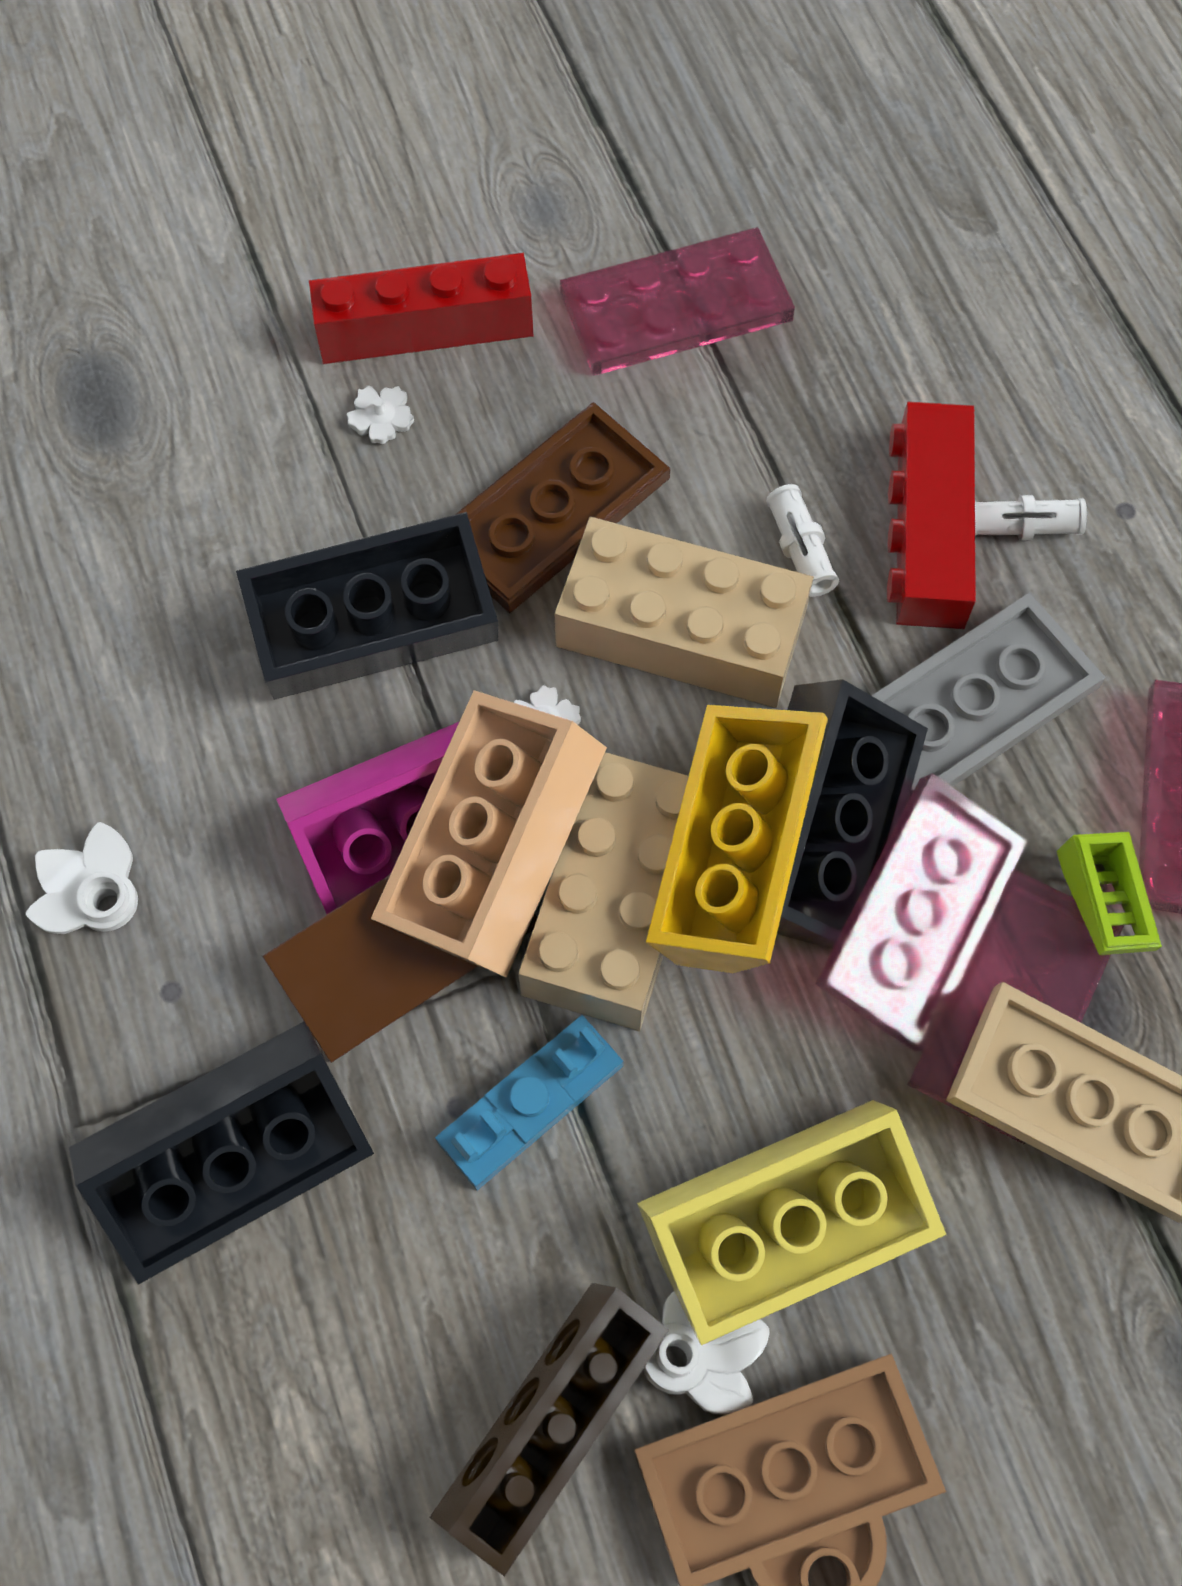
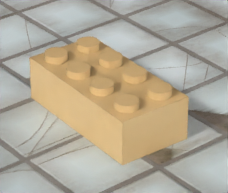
(682, 611)
(602, 895)

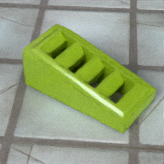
(1122, 870)

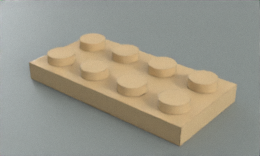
(1076, 1097)

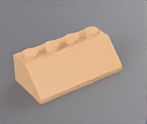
(490, 831)

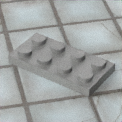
(991, 689)

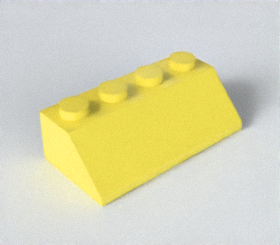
(791, 1219)

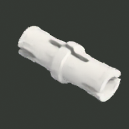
(790, 515)
(1063, 515)

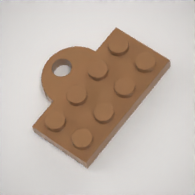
(792, 1481)

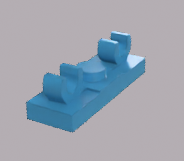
(529, 1102)

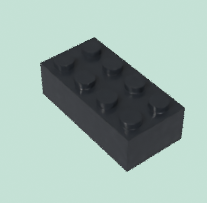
(368, 605)

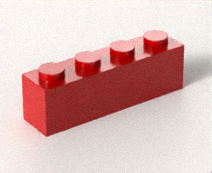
(422, 308)
(935, 516)

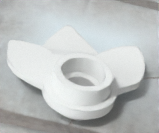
(80, 881)
(713, 1369)

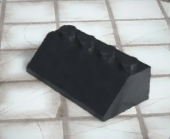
(852, 806)
(218, 1153)

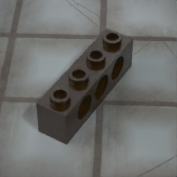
(549, 1426)

